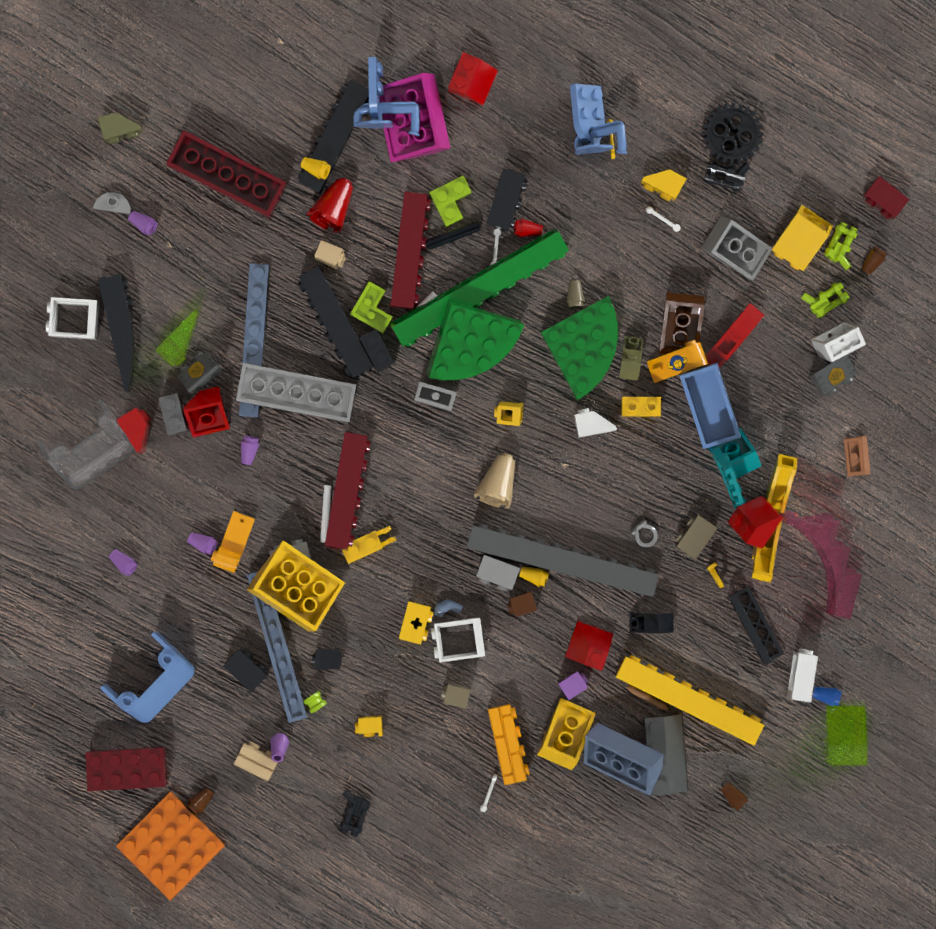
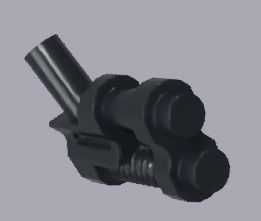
(733, 178)
(357, 807)

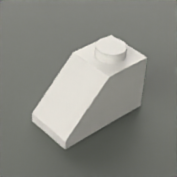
(591, 423)

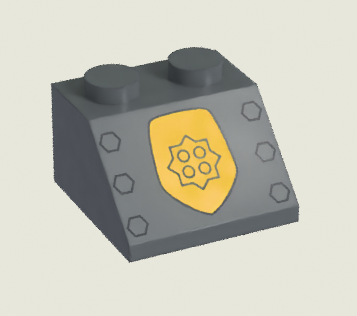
(199, 372)
(833, 375)

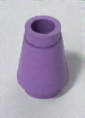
(144, 223)
(249, 447)
(203, 543)
(124, 563)
(279, 745)

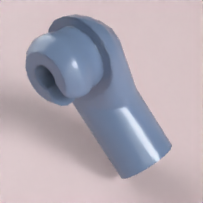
(445, 606)

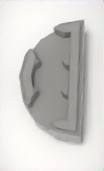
(113, 203)

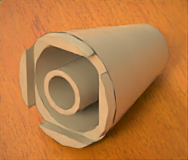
(497, 484)

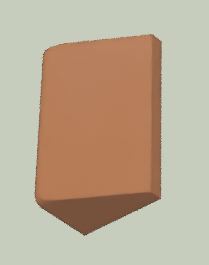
(857, 456)

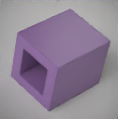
(573, 684)

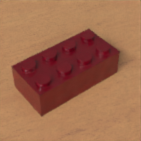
(126, 768)

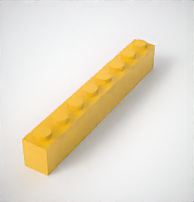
(693, 702)

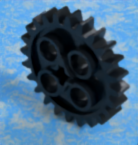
(716, 141)

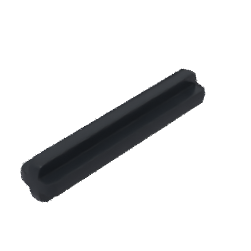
(453, 235)

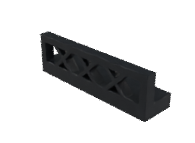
(749, 628)

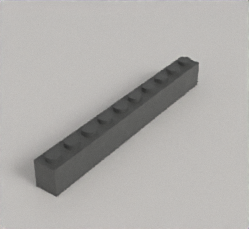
(562, 560)

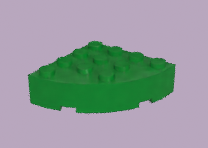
(471, 342)
(584, 345)

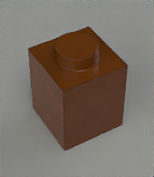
(522, 604)

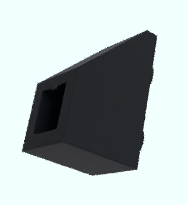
(651, 622)
(326, 658)

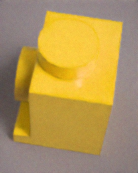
(509, 419)
(369, 726)

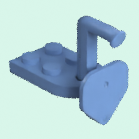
(377, 109)
(590, 122)

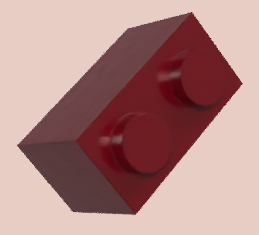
(885, 198)

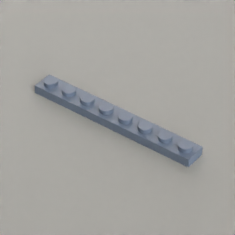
(255, 325)
(280, 659)

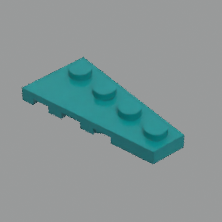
(729, 477)

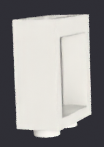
(93, 317)
(843, 341)
(438, 651)
(802, 675)

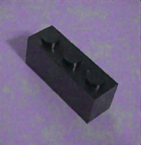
(507, 200)

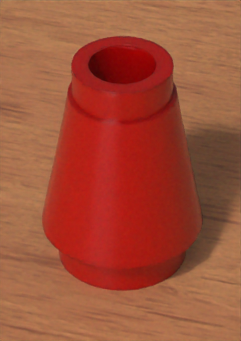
(526, 228)

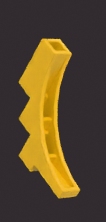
(777, 496)

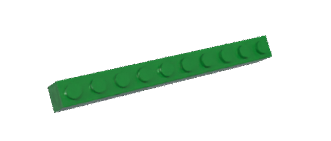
(481, 286)

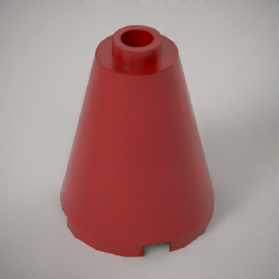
(332, 206)

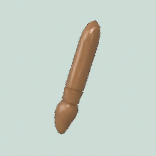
(648, 698)

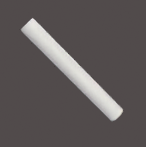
(325, 512)

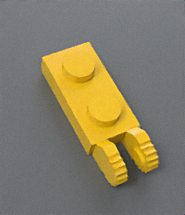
(367, 545)

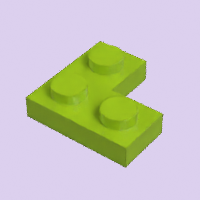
(446, 197)
(367, 310)

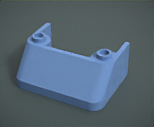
(166, 686)

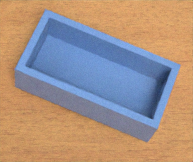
(710, 405)

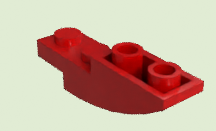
(734, 335)

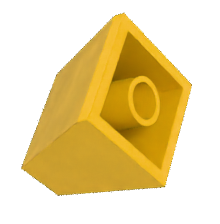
(802, 238)

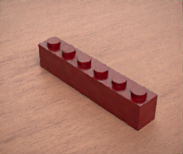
(409, 250)
(346, 491)

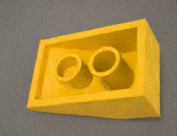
(566, 734)

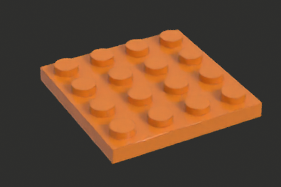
(170, 845)

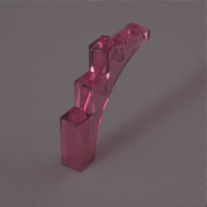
(841, 580)

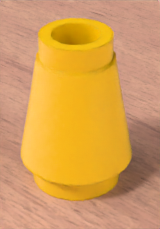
(317, 168)
(534, 575)

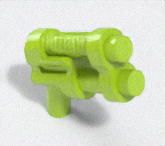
(836, 250)
(821, 305)

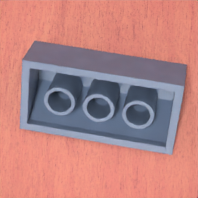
(622, 758)

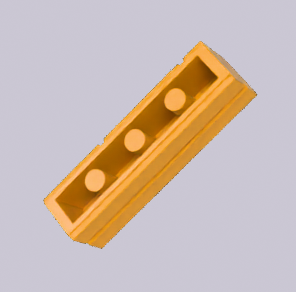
(507, 744)

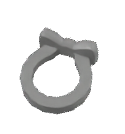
(643, 524)

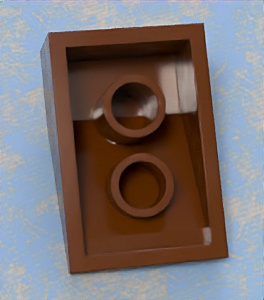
(681, 321)

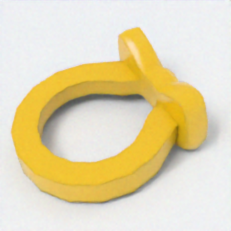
(714, 574)

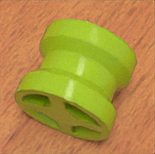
(315, 702)

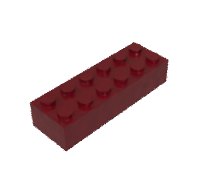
(226, 174)

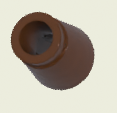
(873, 260)
(734, 796)
(200, 800)

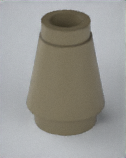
(575, 296)

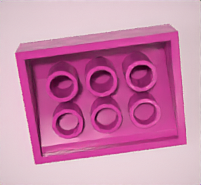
(432, 129)

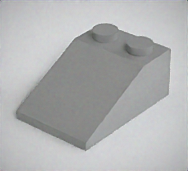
(737, 248)

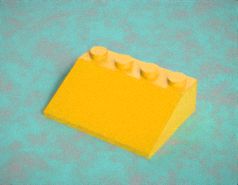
(296, 586)

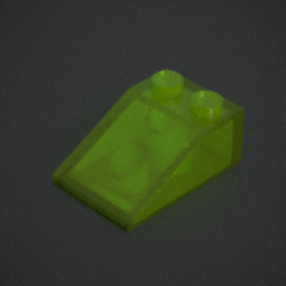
(846, 735)

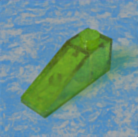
(178, 342)

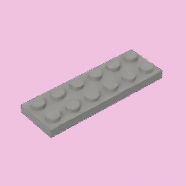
(295, 392)

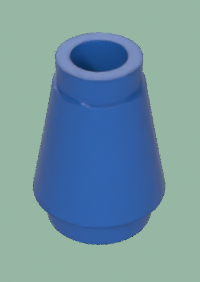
(827, 695)

